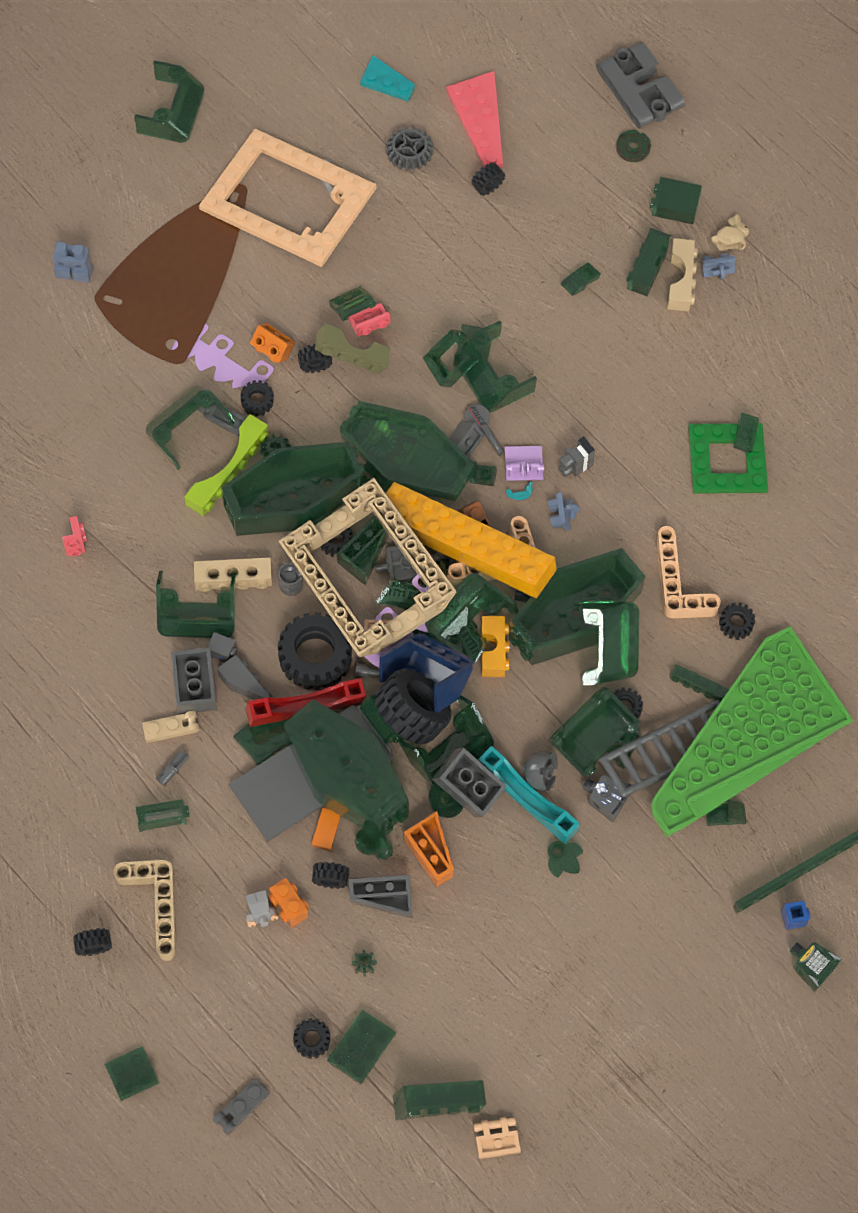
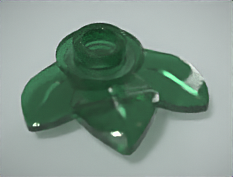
(564, 861)

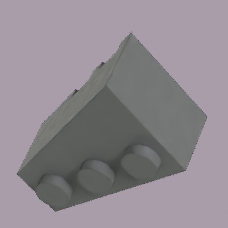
(383, 893)

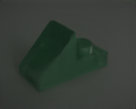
(727, 814)

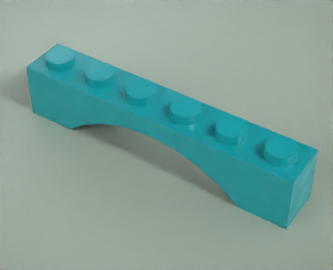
(549, 815)

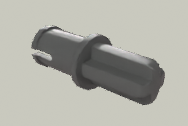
(172, 768)

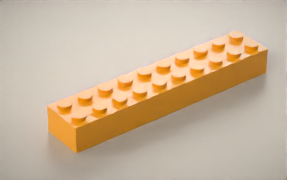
(473, 542)

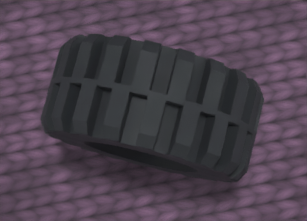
(314, 674)
(408, 706)

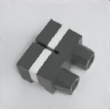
(577, 460)

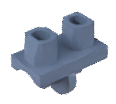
(719, 266)
(560, 504)

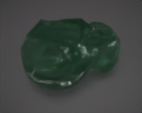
(372, 845)

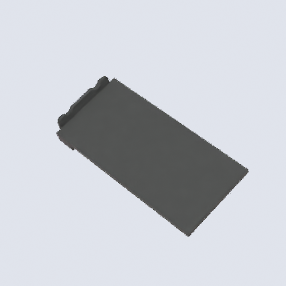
(277, 791)

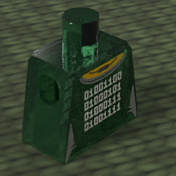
(814, 964)

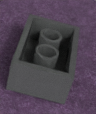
(194, 680)
(469, 782)

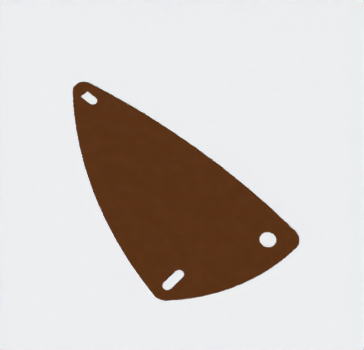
(171, 282)

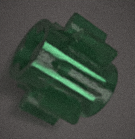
(364, 968)

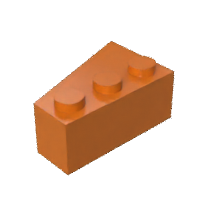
(430, 849)

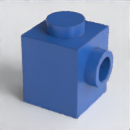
(795, 915)

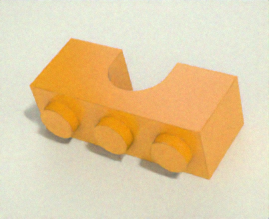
(495, 662)

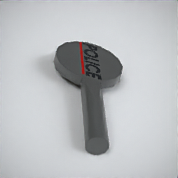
(481, 417)

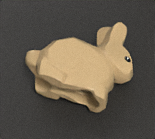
(733, 236)

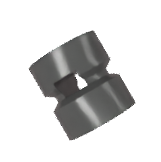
(290, 579)

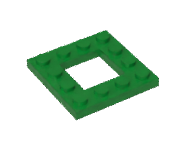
(706, 482)

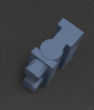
(71, 261)

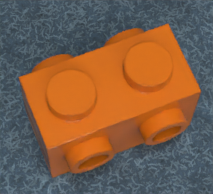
(272, 343)
(288, 902)

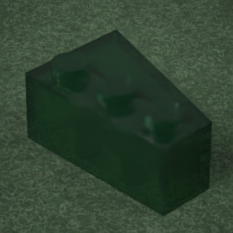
(649, 262)
(363, 550)

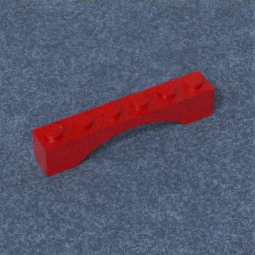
(277, 709)

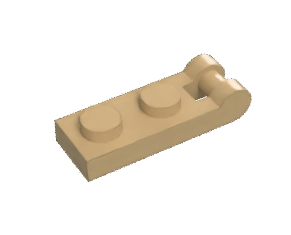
(170, 727)

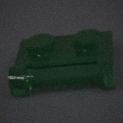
(352, 303)

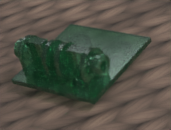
(131, 1073)

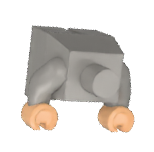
(259, 909)

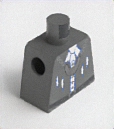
(605, 797)

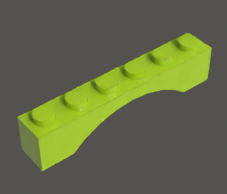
(205, 493)

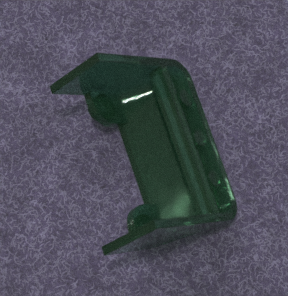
(178, 121)
(482, 379)
(160, 428)
(470, 598)
(195, 619)
(469, 734)

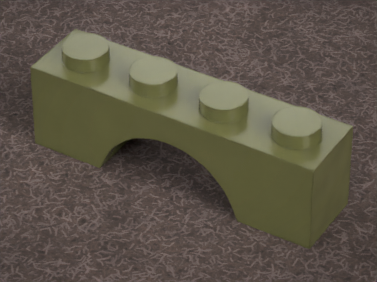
(332, 342)

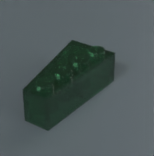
(439, 1099)

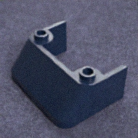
(433, 659)

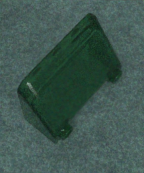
(617, 641)

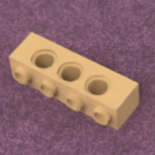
(224, 568)

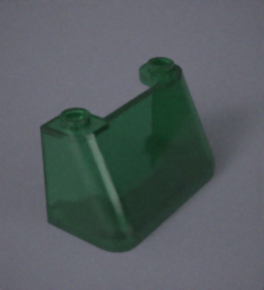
(593, 730)

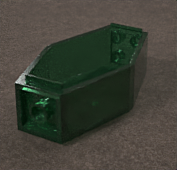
(288, 472)
(563, 595)
(346, 787)

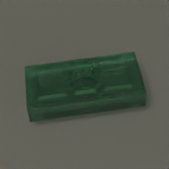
(746, 432)

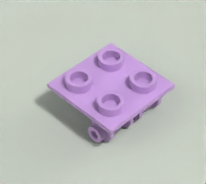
(524, 463)

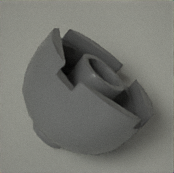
(540, 770)

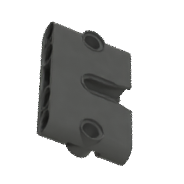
(639, 100)

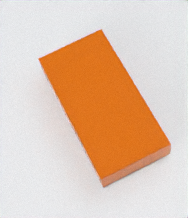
(326, 829)

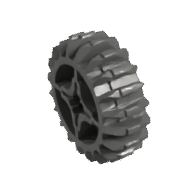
(412, 143)

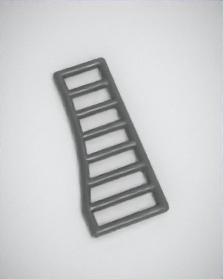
(654, 736)

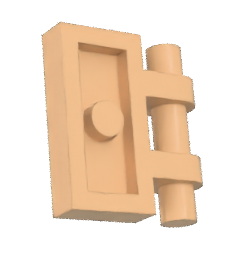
(496, 1144)

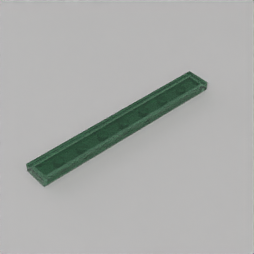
(796, 872)

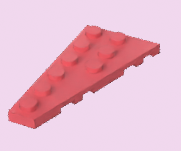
(478, 111)

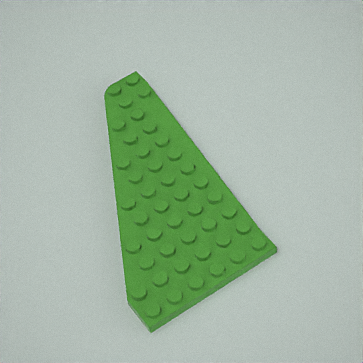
(762, 722)

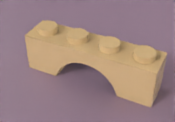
(682, 256)

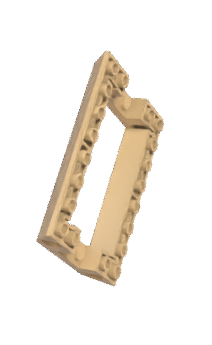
(358, 505)

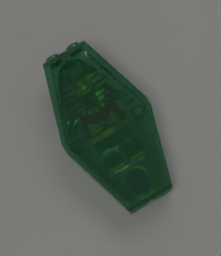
(407, 450)

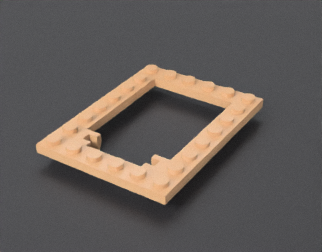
(315, 248)

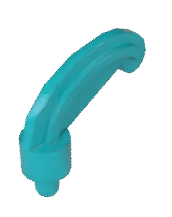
(520, 495)

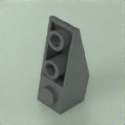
(240, 680)

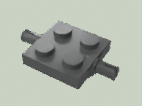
(398, 565)

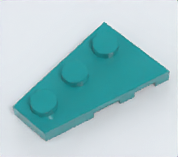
(386, 80)

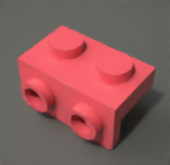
(369, 320)
(74, 543)

